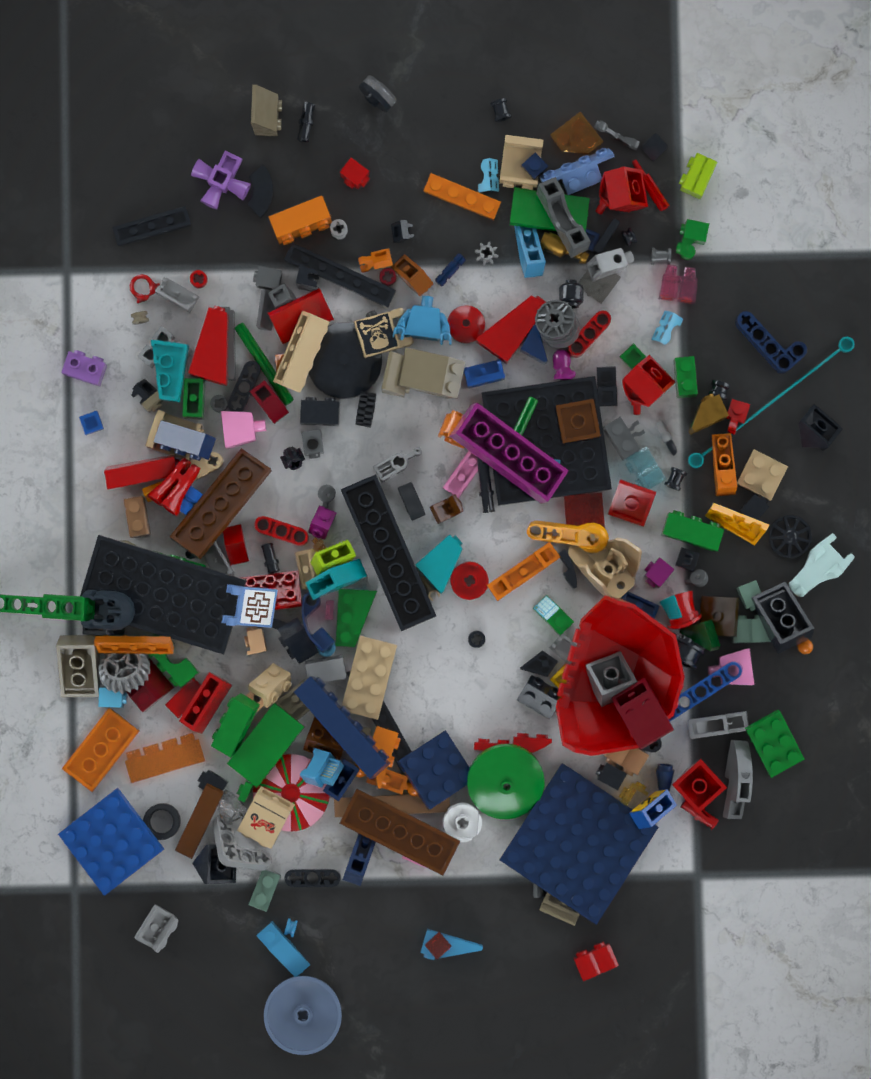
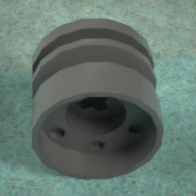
(564, 331)

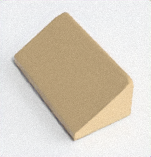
(304, 566)

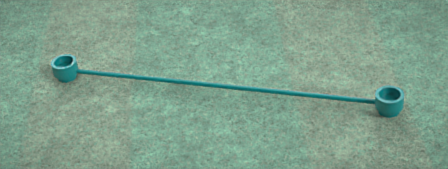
(845, 345)

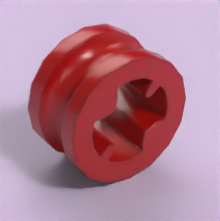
(197, 284)

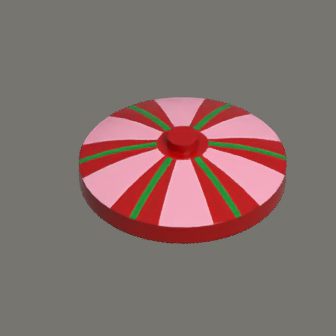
(287, 783)

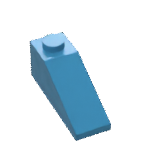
(530, 252)
(459, 945)
(283, 949)

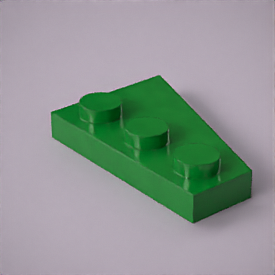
(352, 614)

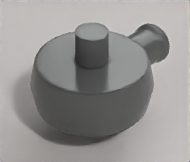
(326, 494)
(698, 578)

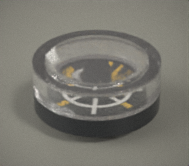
(377, 94)

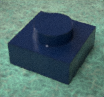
(534, 166)

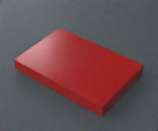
(287, 316)

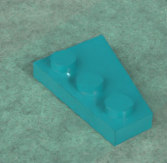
(170, 366)

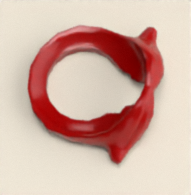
(152, 286)

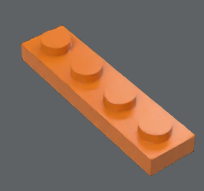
(462, 196)
(134, 644)

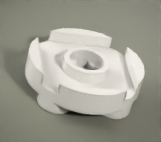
(465, 811)

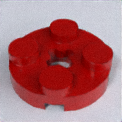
(460, 586)

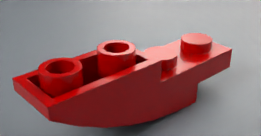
(522, 739)

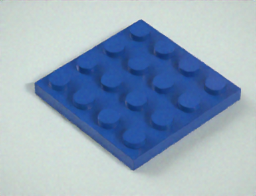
(111, 841)

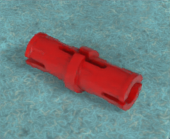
(703, 816)

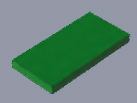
(530, 213)
(266, 745)

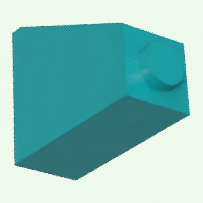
(440, 562)
(336, 578)

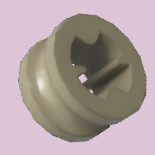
(139, 317)

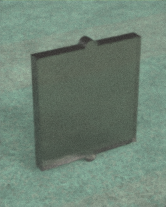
(600, 288)

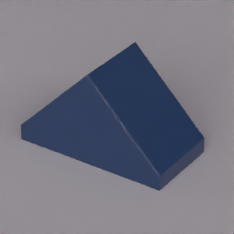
(534, 346)
(343, 781)

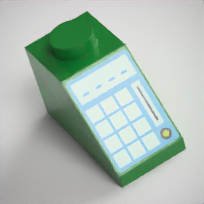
(553, 615)

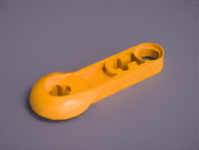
(572, 535)

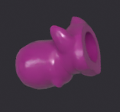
(561, 364)

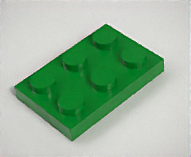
(774, 743)

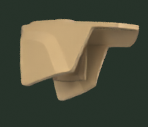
(618, 558)

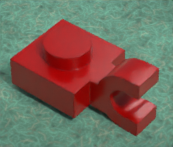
(737, 414)

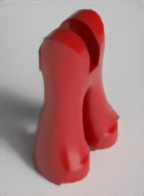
(181, 476)

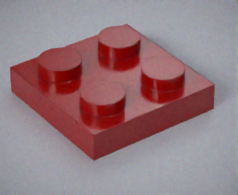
(632, 503)

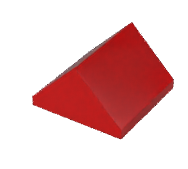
(699, 785)

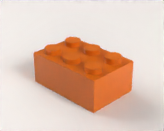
(300, 220)

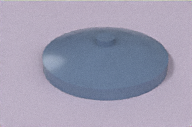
(302, 1015)

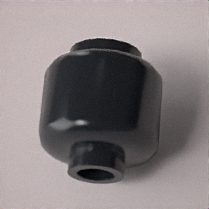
(571, 293)

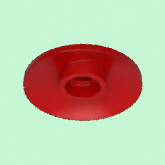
(470, 333)

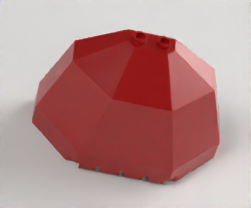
(648, 650)

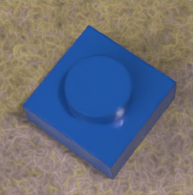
(91, 423)

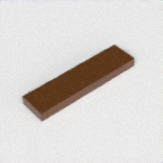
(199, 821)

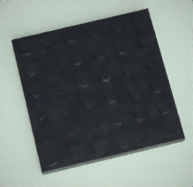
(583, 458)

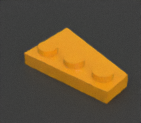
(737, 523)

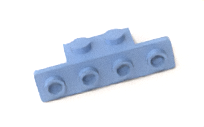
(581, 173)

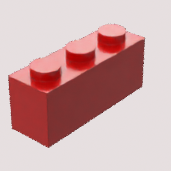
(205, 703)

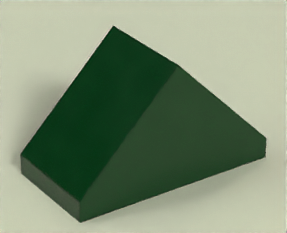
(703, 634)

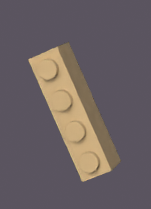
(301, 351)

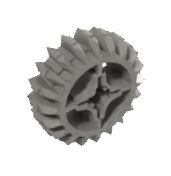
(126, 674)

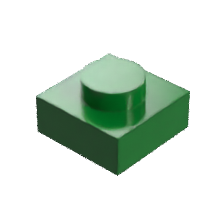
(244, 791)

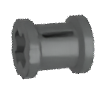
(660, 256)

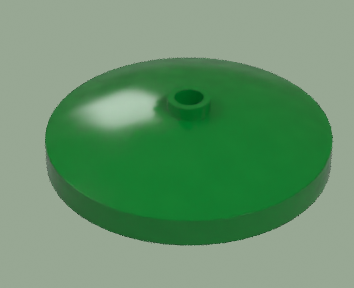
(500, 766)

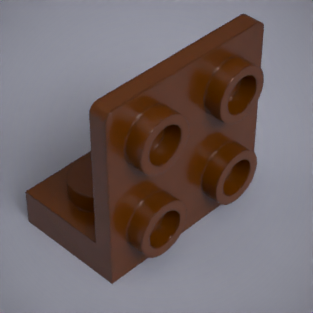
(321, 739)

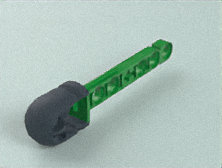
(83, 608)

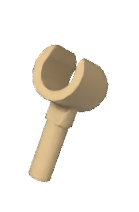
(429, 588)

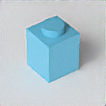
(110, 699)

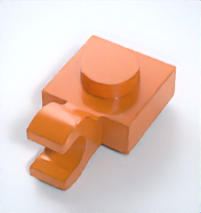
(378, 259)

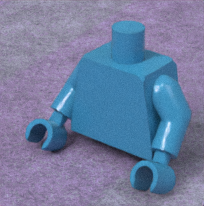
(424, 323)

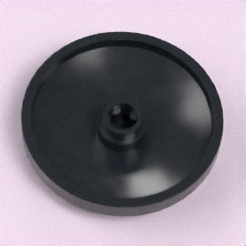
(341, 366)

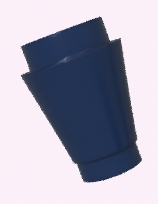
(664, 776)

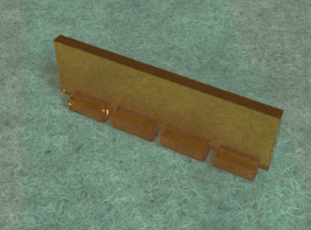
(158, 761)

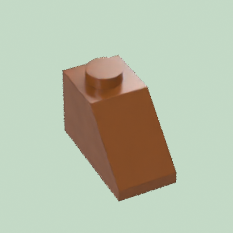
(412, 275)

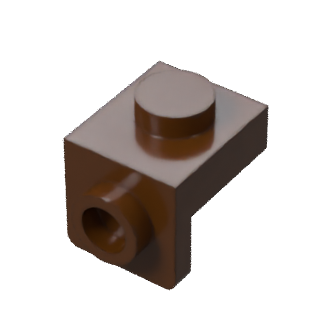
(446, 509)

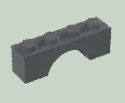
(555, 205)

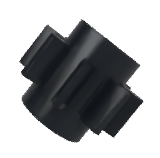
(292, 458)

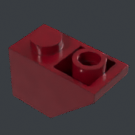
(269, 402)

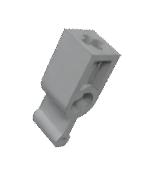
(394, 470)

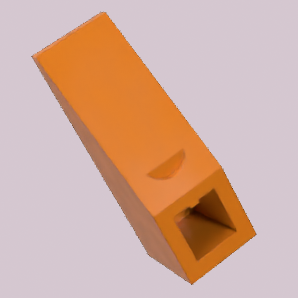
(724, 465)
(387, 741)

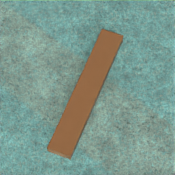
(405, 803)

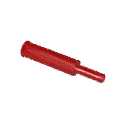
(652, 189)

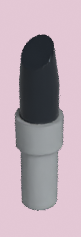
(666, 437)

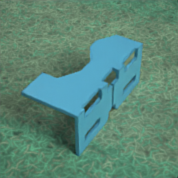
(485, 185)
(675, 320)

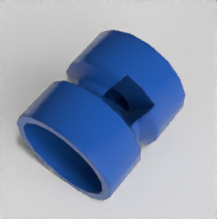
(190, 499)

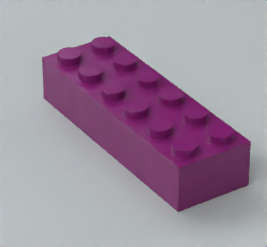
(509, 453)

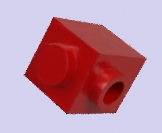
(354, 174)

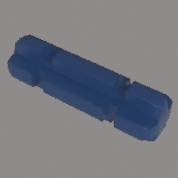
(450, 269)

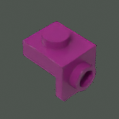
(321, 522)

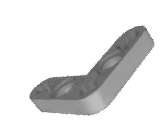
(258, 859)

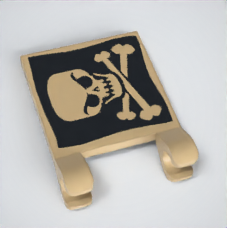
(377, 331)

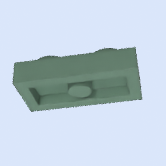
(264, 890)

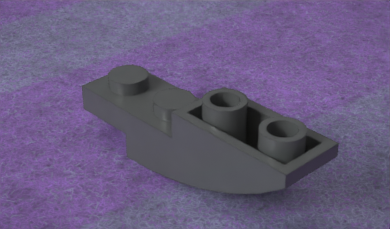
(740, 777)

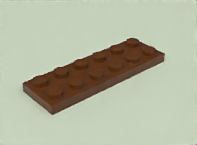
(220, 503)
(400, 832)

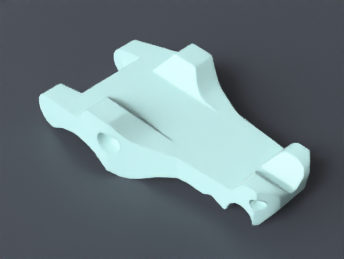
(821, 565)

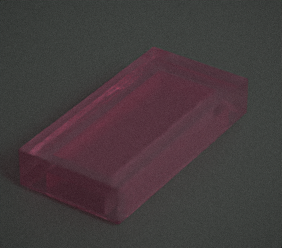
(330, 610)

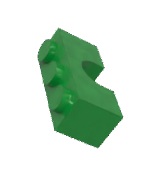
(180, 673)

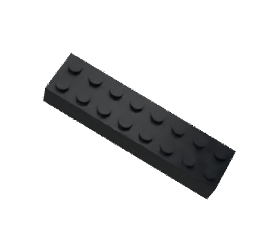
(388, 553)

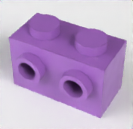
(84, 368)

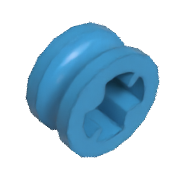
(290, 927)

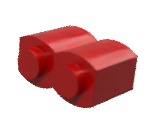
(595, 961)

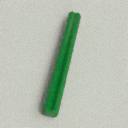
(263, 362)

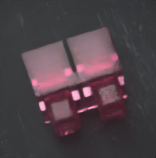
(686, 283)

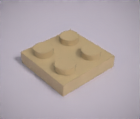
(762, 475)

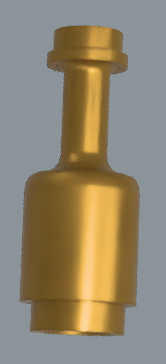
(553, 244)

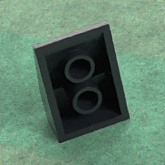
(782, 617)

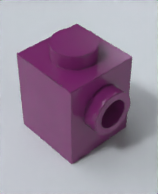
(657, 572)

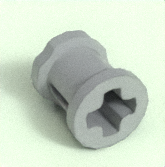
(342, 224)

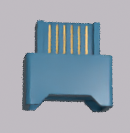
(322, 769)

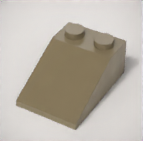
(265, 112)
(431, 373)
(78, 666)

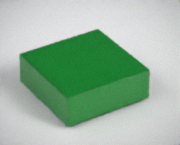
(632, 356)

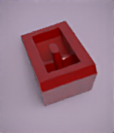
(235, 544)

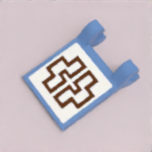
(253, 607)

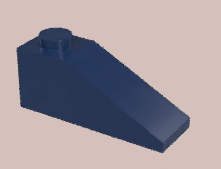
(359, 860)

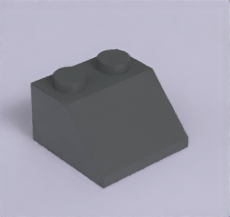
(609, 677)

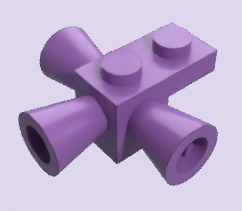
(221, 179)

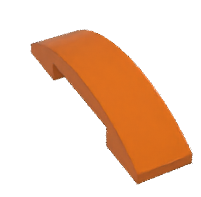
(523, 571)

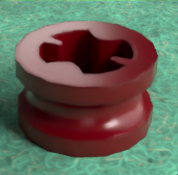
(382, 274)

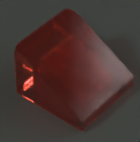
(438, 945)

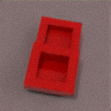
(183, 697)

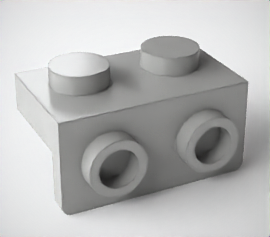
(157, 928)

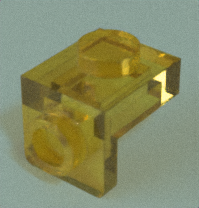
(627, 793)

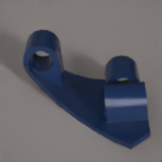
(320, 638)

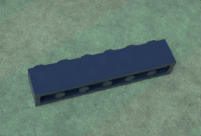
(342, 727)

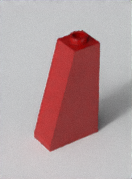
(511, 330)
(211, 352)
(139, 471)

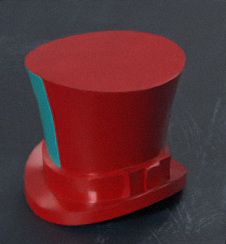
(680, 610)

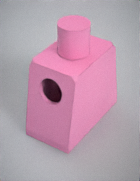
(240, 428)
(742, 657)

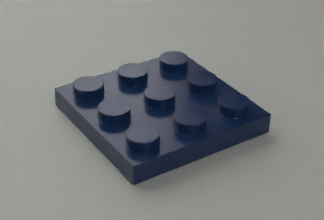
(436, 770)

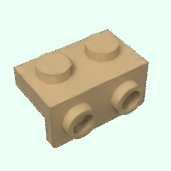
(271, 684)

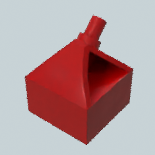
(622, 190)
(646, 384)

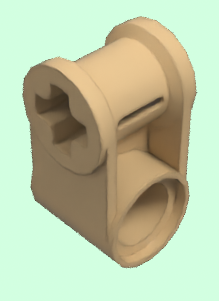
(205, 465)

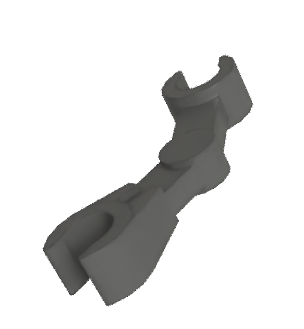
(630, 142)

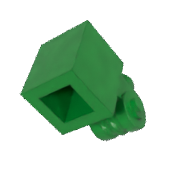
(692, 232)

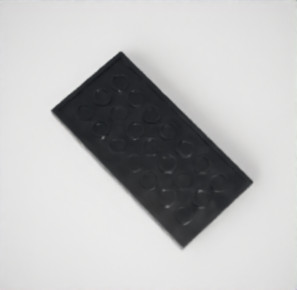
(167, 593)

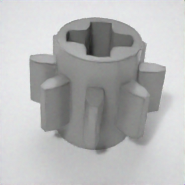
(483, 249)

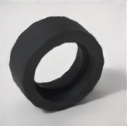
(411, 501)
(175, 815)

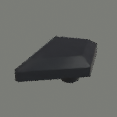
(540, 664)

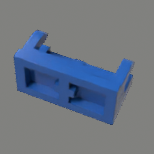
(484, 374)

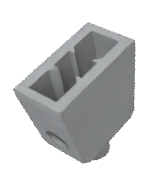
(608, 263)

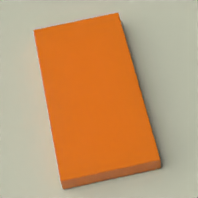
(100, 749)

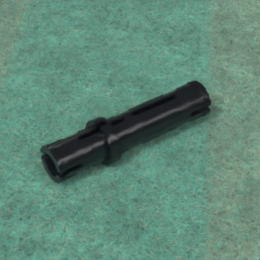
(485, 486)

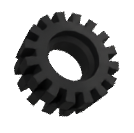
(365, 409)

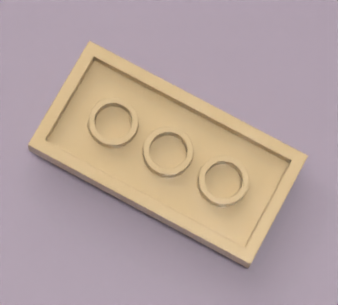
(369, 677)

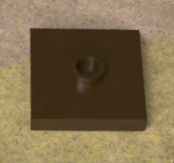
(722, 612)

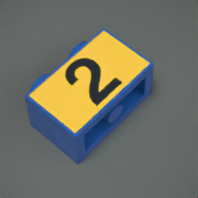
(653, 809)

